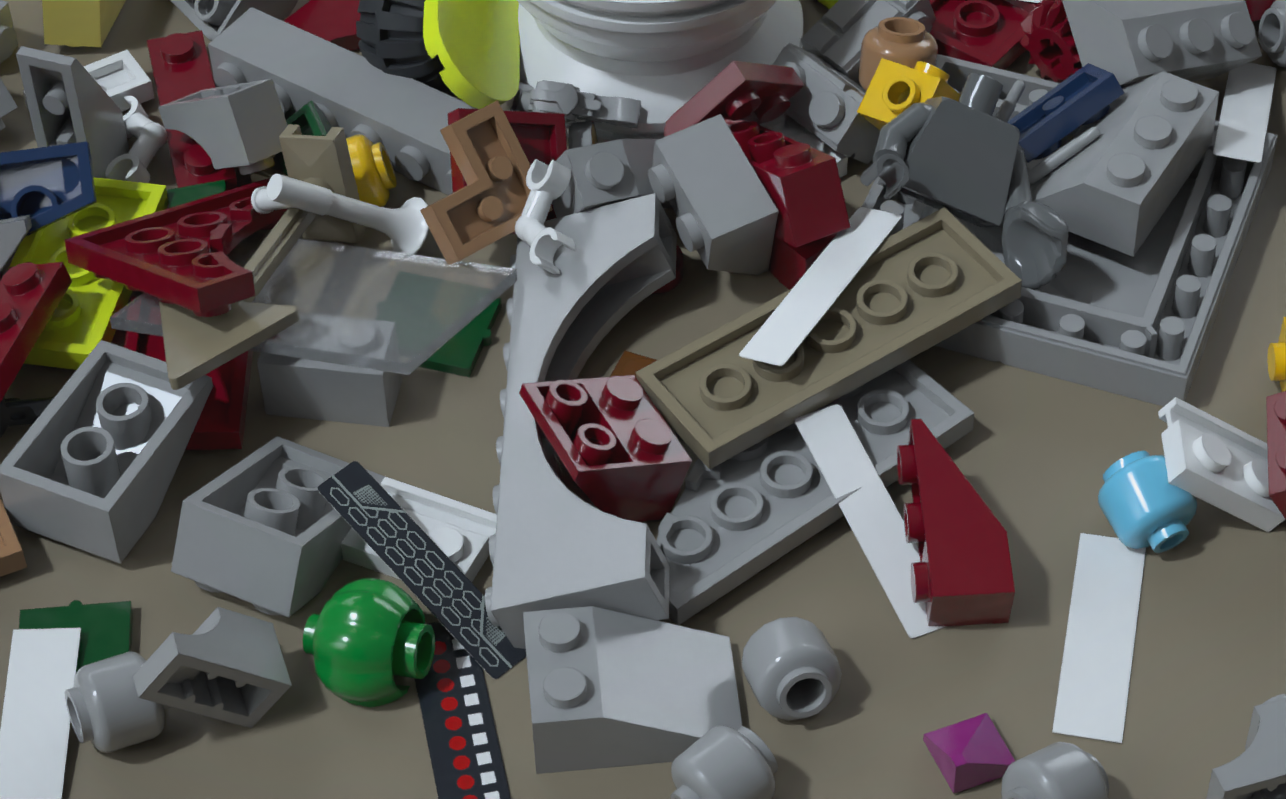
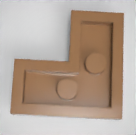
(494, 190)

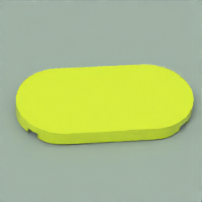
(476, 46)

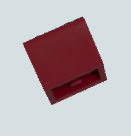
(612, 443)

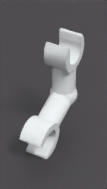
(149, 139)
(546, 185)

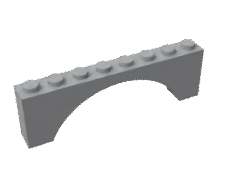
(547, 540)

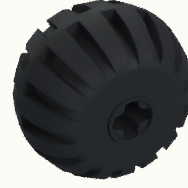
(395, 42)

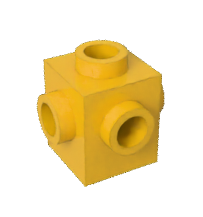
(899, 86)

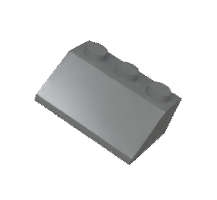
(1156, 36)
(1137, 163)

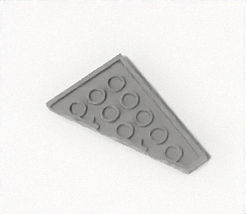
(776, 497)

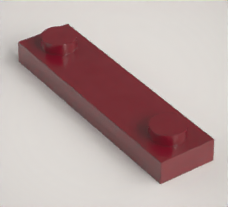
(181, 69)

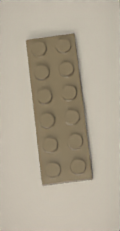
(900, 303)

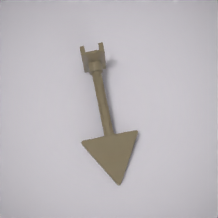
(204, 343)

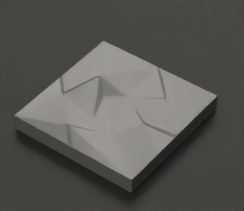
(1108, 315)

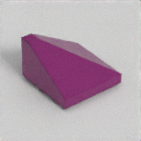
(969, 752)

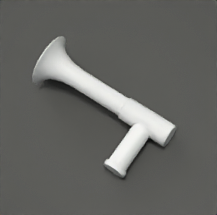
(403, 224)

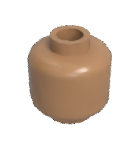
(896, 40)

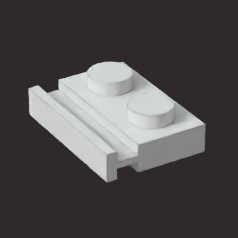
(1218, 464)
(452, 525)

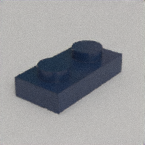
(1072, 103)

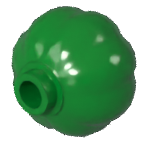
(366, 638)

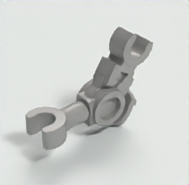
(568, 100)

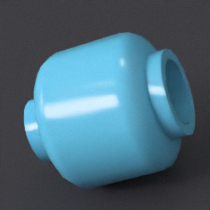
(1143, 503)

